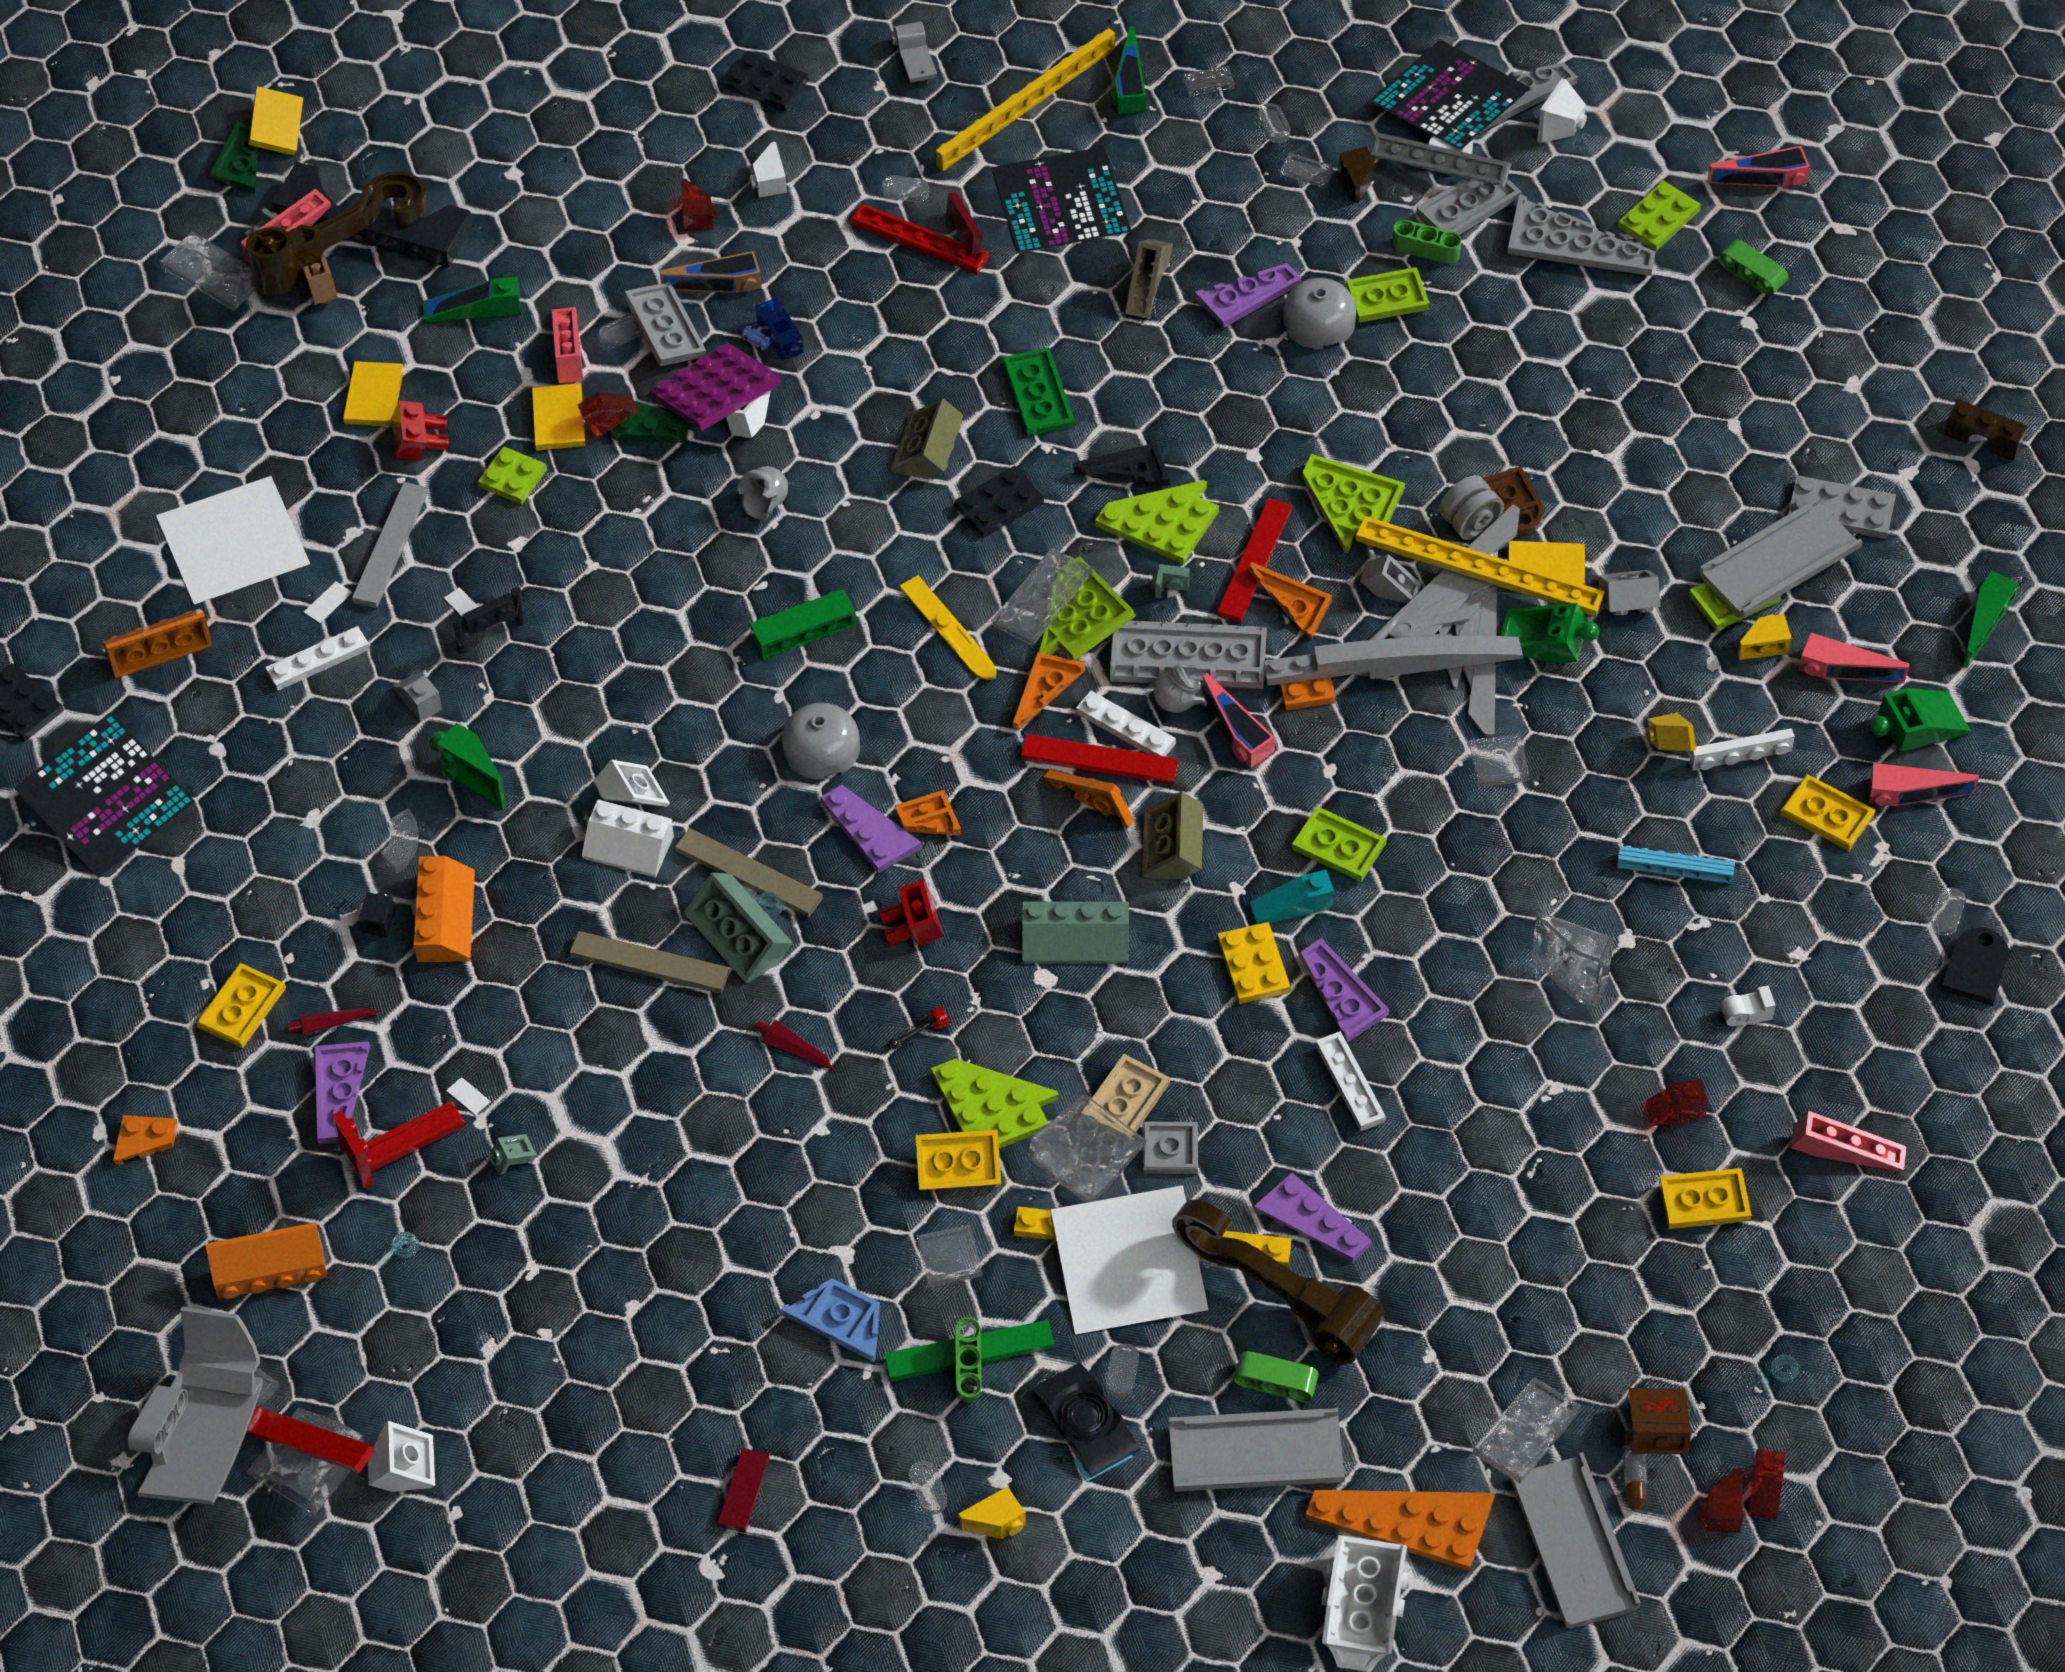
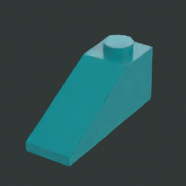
(1296, 898)

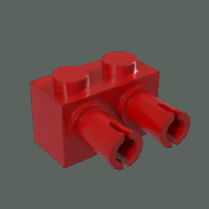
(410, 433)
(921, 915)

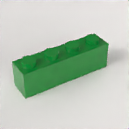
(803, 624)

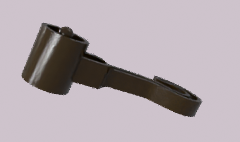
(279, 255)
(1339, 1320)

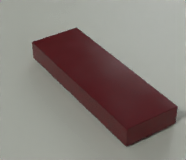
(964, 223)
(744, 1490)

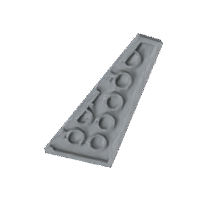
(1542, 85)
(1569, 240)

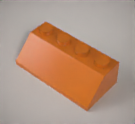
(158, 643)
(443, 910)
(266, 1261)

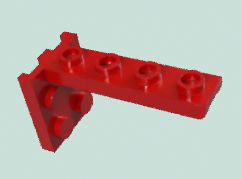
(394, 1144)

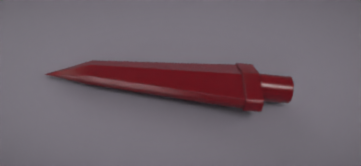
(321, 1021)
(786, 1040)

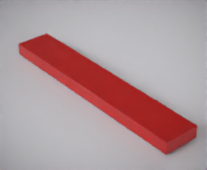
(918, 238)
(1259, 552)
(1099, 759)
(309, 1440)

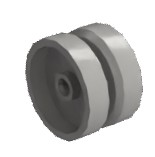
(1471, 507)

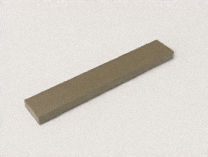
(748, 871)
(650, 962)

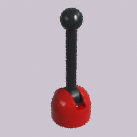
(936, 1019)

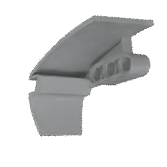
(204, 1414)

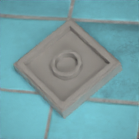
(1170, 1148)

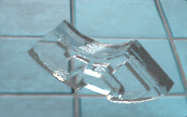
(403, 840)

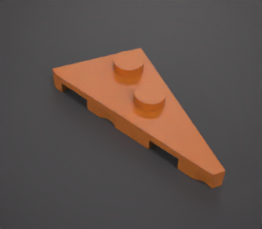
(1299, 601)
(1046, 681)
(1096, 794)

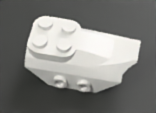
(1363, 1601)

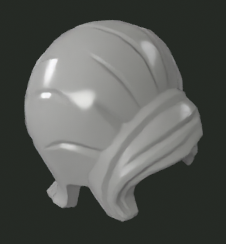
(762, 491)
(1178, 692)

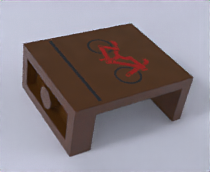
(1659, 1421)

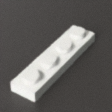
(317, 658)
(1125, 725)
(1742, 749)
(1350, 1081)

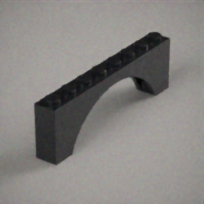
(429, 238)

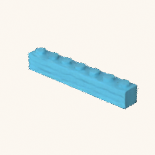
(1676, 864)

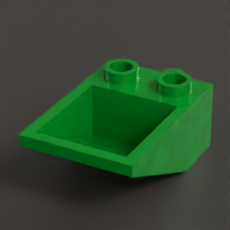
(1550, 631)
(1918, 718)
(468, 763)

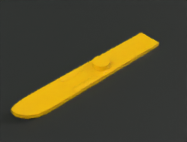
(949, 628)

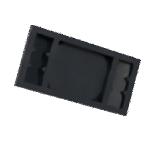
(1086, 1419)

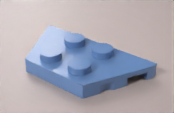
(840, 1316)

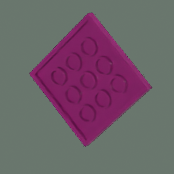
(715, 386)

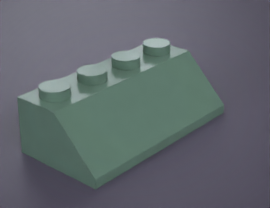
(737, 926)
(1075, 932)

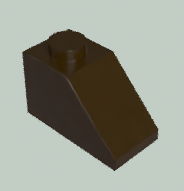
(1357, 171)

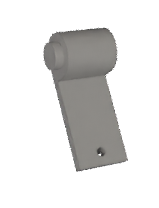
(914, 51)

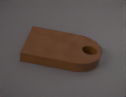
(1516, 490)

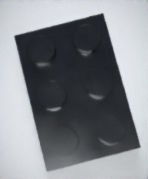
(766, 81)
(999, 501)
(24, 703)

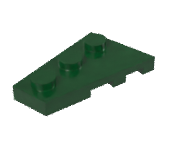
(237, 160)
(652, 425)

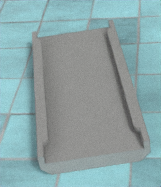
(1778, 558)
(1226, 652)
(1256, 1449)
(1576, 1543)

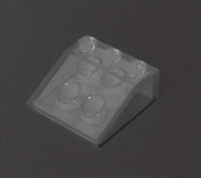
(1573, 957)
(1085, 1148)
(299, 1476)

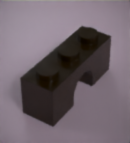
(2003, 433)

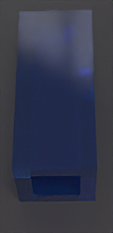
(780, 329)

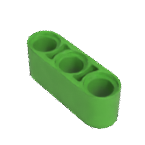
(1426, 241)
(1753, 267)
(972, 1347)
(1276, 1376)

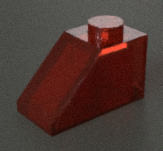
(697, 208)
(606, 410)
(1678, 1103)
(1766, 1483)
(1724, 1505)

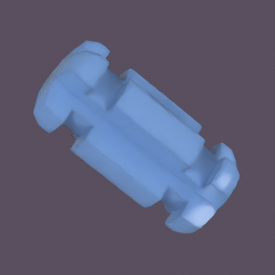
(756, 338)

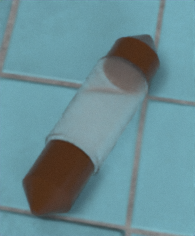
(1634, 1474)

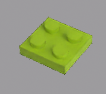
(512, 475)

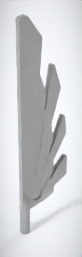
(1442, 597)
(1480, 676)

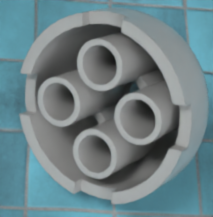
(1319, 313)
(820, 740)

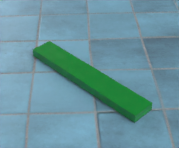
(994, 1346)

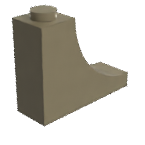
(1149, 267)

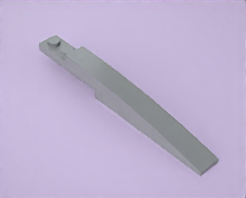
(1392, 657)

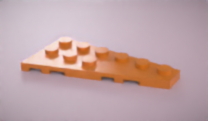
(1430, 1523)

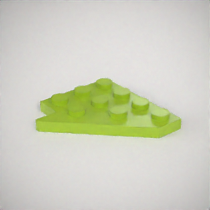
(1349, 495)
(1162, 520)
(1086, 618)
(992, 1100)

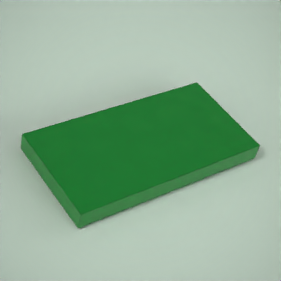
(1038, 392)

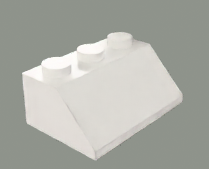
(627, 838)

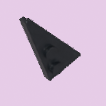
(1135, 464)

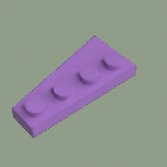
(1240, 298)
(873, 833)
(1344, 993)
(337, 1084)
(1312, 1217)

